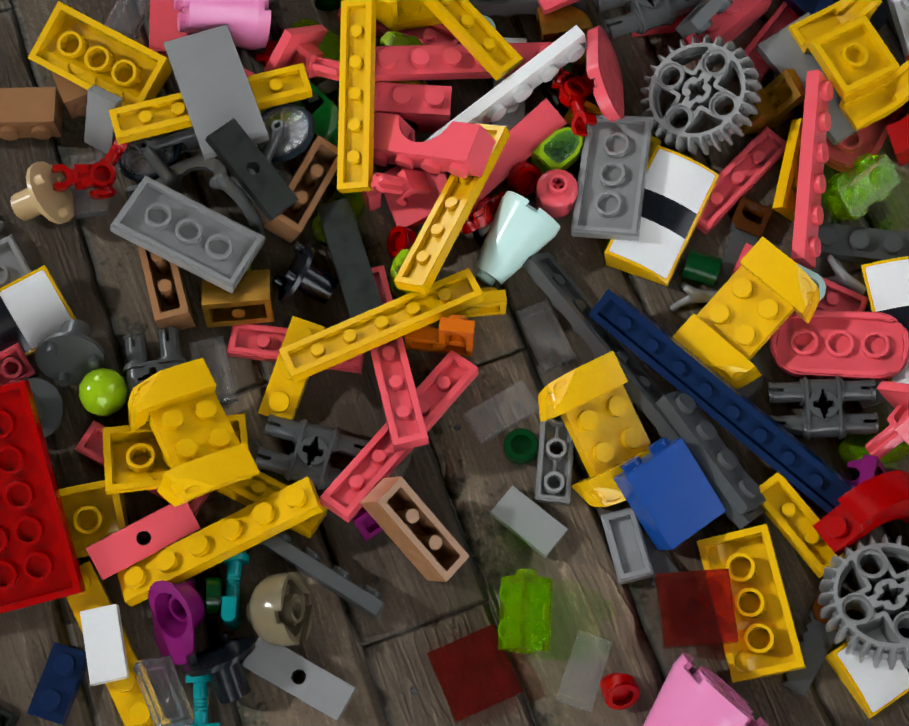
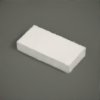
(104, 644)

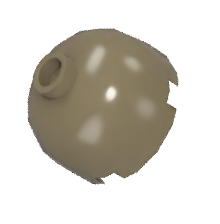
(279, 609)

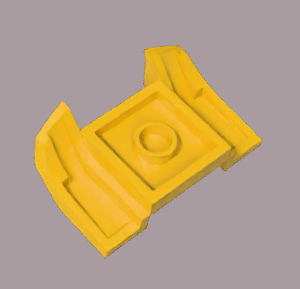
(855, 60)
(749, 312)
(599, 424)
(190, 432)

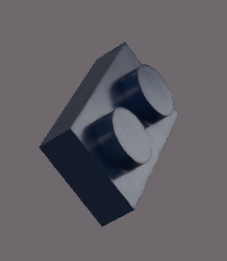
(59, 684)

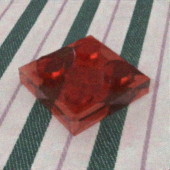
(696, 608)
(474, 673)

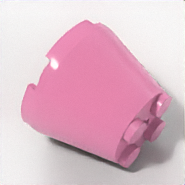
(246, 19)
(699, 699)

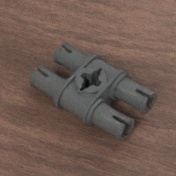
(642, 14)
(139, 368)
(833, 394)
(304, 437)

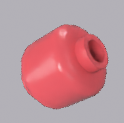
(556, 192)

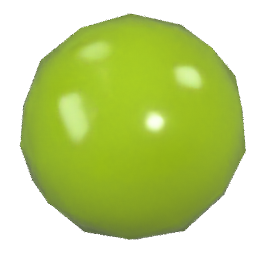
(103, 391)

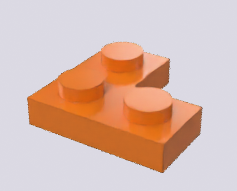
(454, 334)

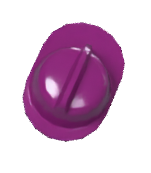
(175, 615)

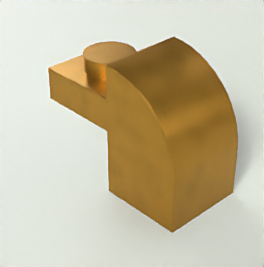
(557, 23)
(776, 102)

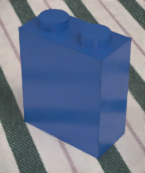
(669, 493)

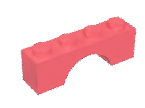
(459, 149)

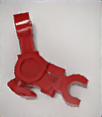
(573, 94)
(98, 175)
(482, 213)

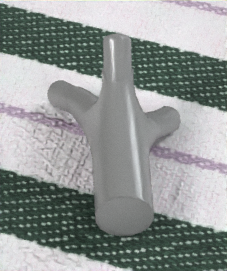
(844, 278)
(694, 296)

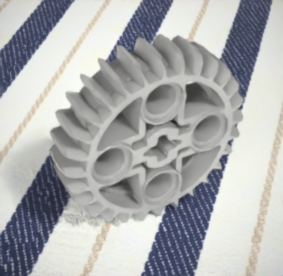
(705, 83)
(874, 610)

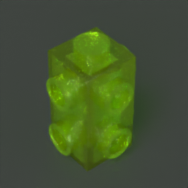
(861, 186)
(525, 613)

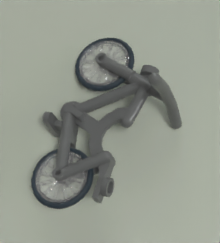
(289, 133)

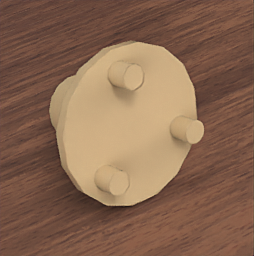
(41, 198)

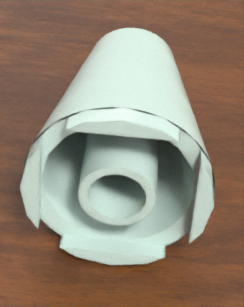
(512, 238)

